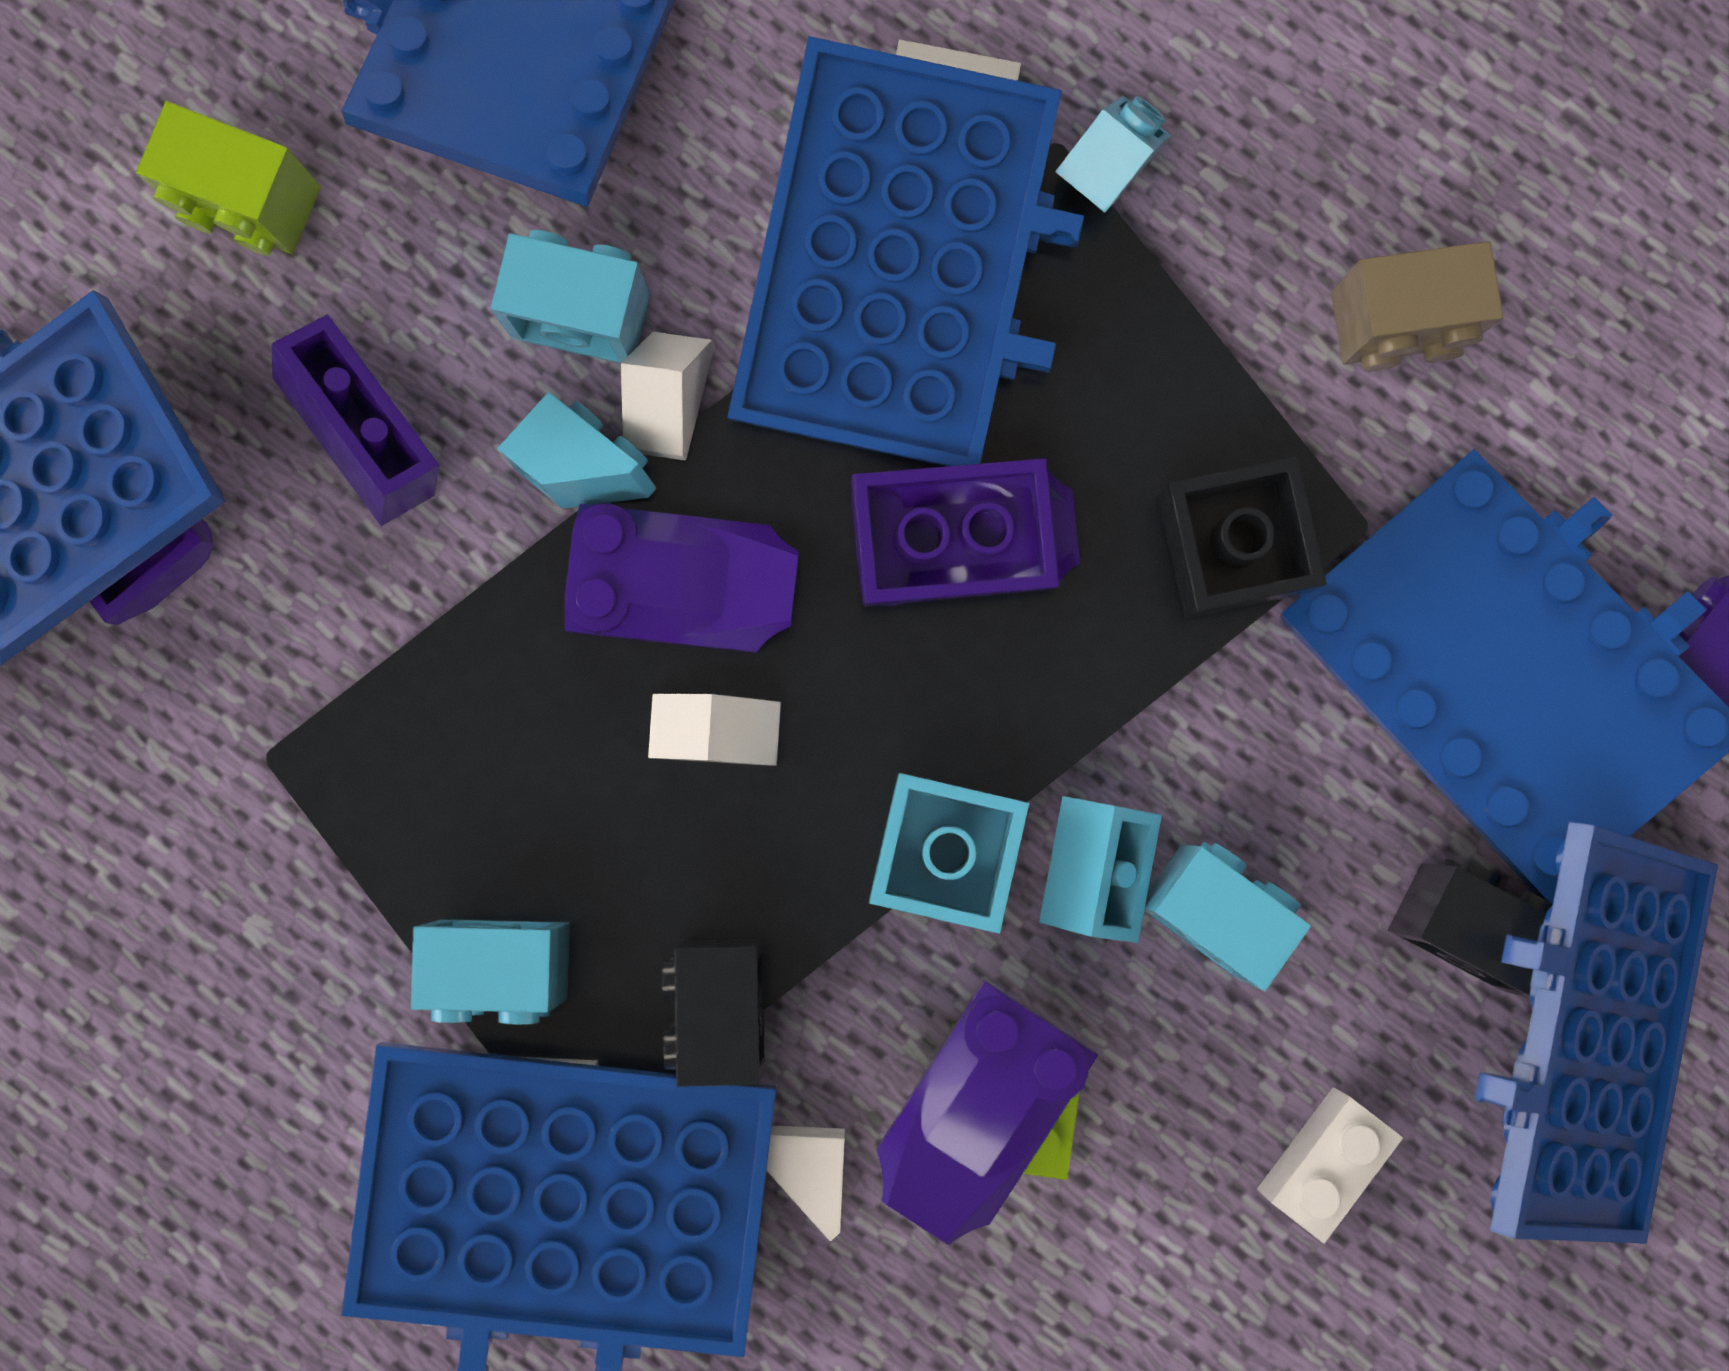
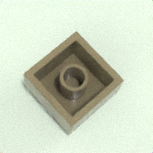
(1416, 305)

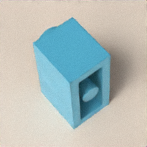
(1100, 869)

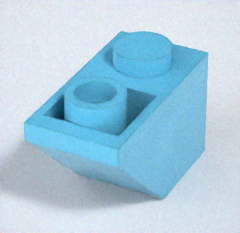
(1114, 150)
(571, 460)

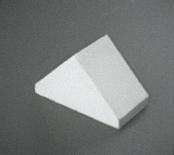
(664, 393)
(714, 729)
(810, 1170)

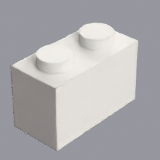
(1329, 1164)

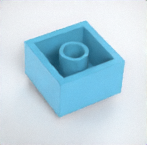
(571, 296)
(948, 853)
(1224, 915)
(490, 967)

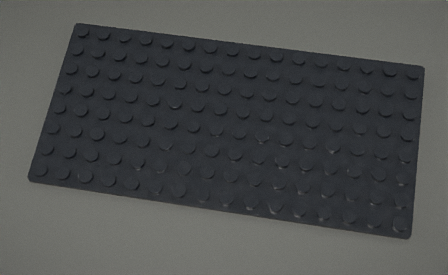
(511, 759)

